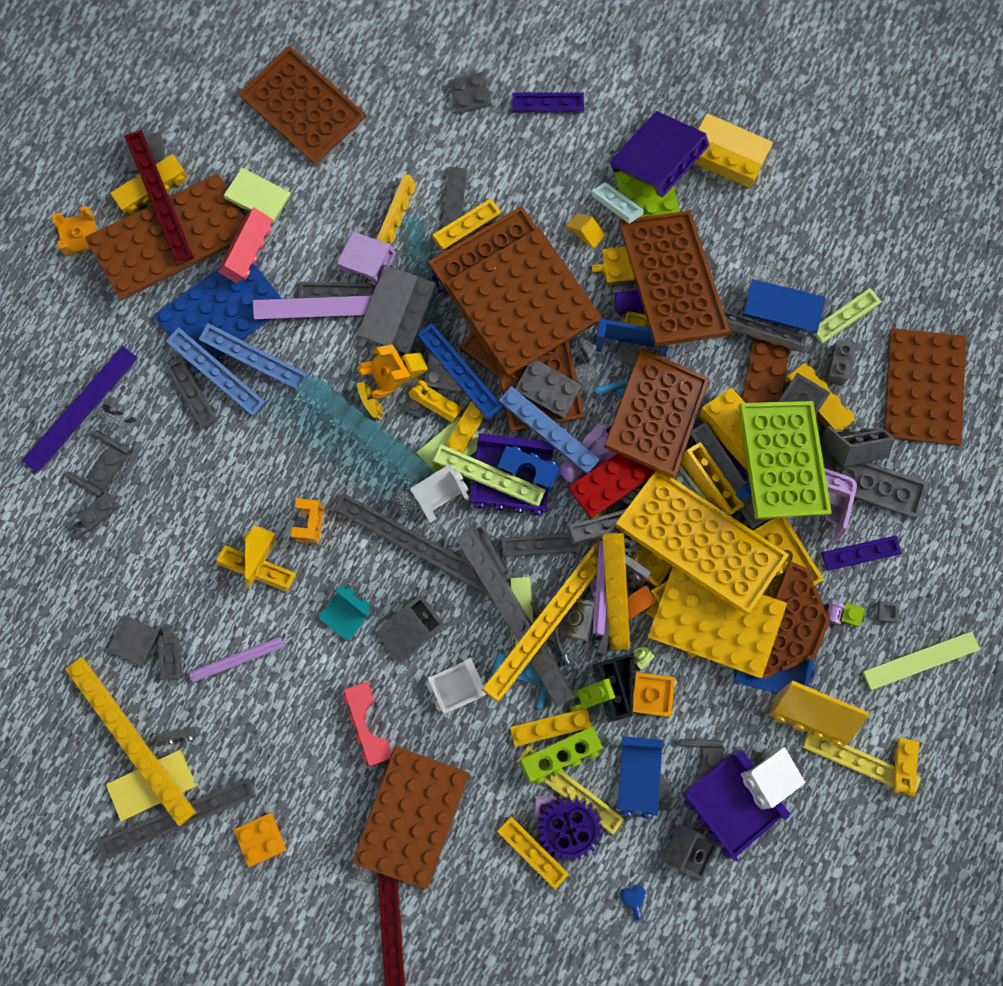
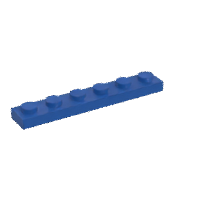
(459, 371)

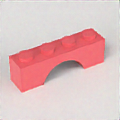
(359, 699)

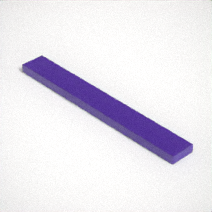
(79, 409)

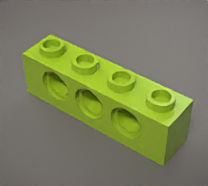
(587, 738)

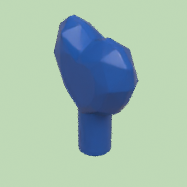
(634, 899)

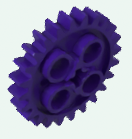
(552, 833)

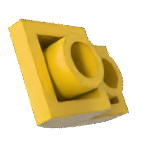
(372, 405)

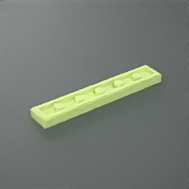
(489, 475)
(921, 660)

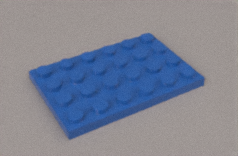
(219, 303)

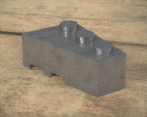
(857, 446)

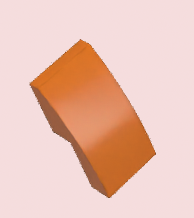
(640, 601)

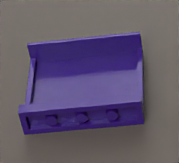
(661, 152)
(489, 451)
(729, 806)

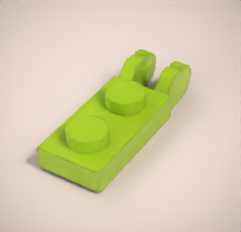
(593, 695)

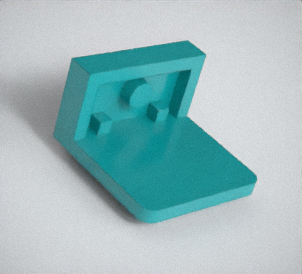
(346, 612)

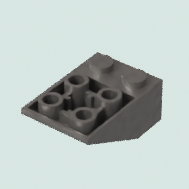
(410, 628)

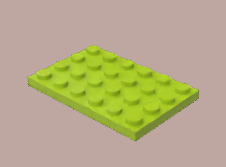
(784, 460)

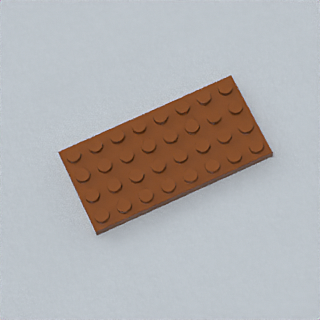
(135, 248)
(673, 279)

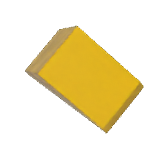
(586, 229)

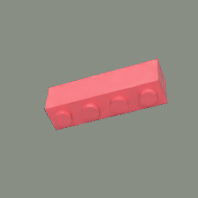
(245, 245)

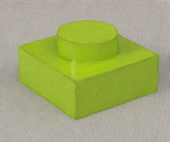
(852, 614)

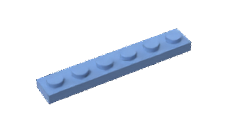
(252, 356)
(215, 371)
(549, 430)

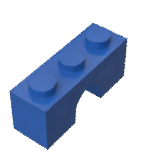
(514, 460)

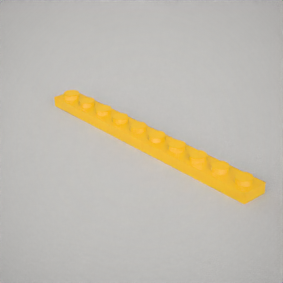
(543, 626)
(131, 741)

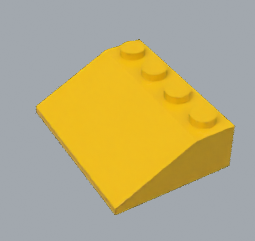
(732, 151)
(817, 714)

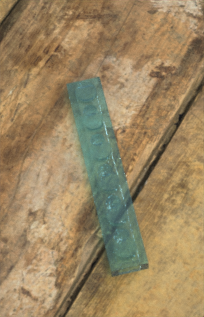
(420, 258)

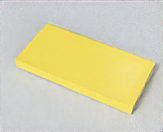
(134, 795)

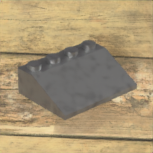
(397, 309)

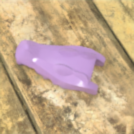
(595, 443)

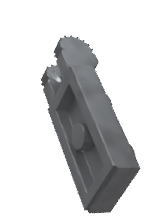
(93, 515)

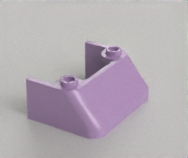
(841, 497)

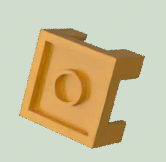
(74, 230)
(386, 370)
(314, 521)

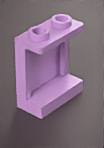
(365, 256)

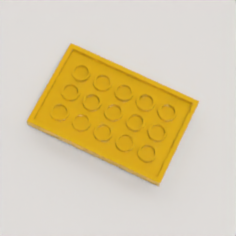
(714, 629)

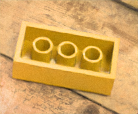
(725, 423)

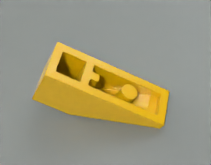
(257, 548)

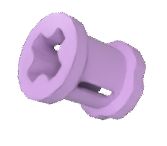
(834, 612)

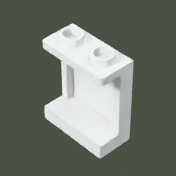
(438, 490)
(456, 686)
(773, 779)

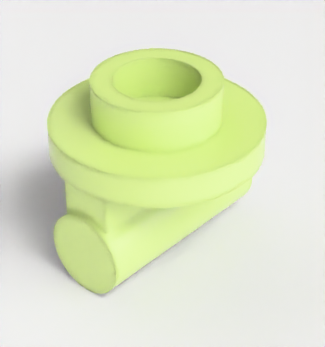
(642, 657)

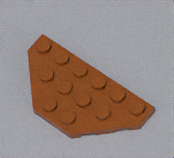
(801, 624)

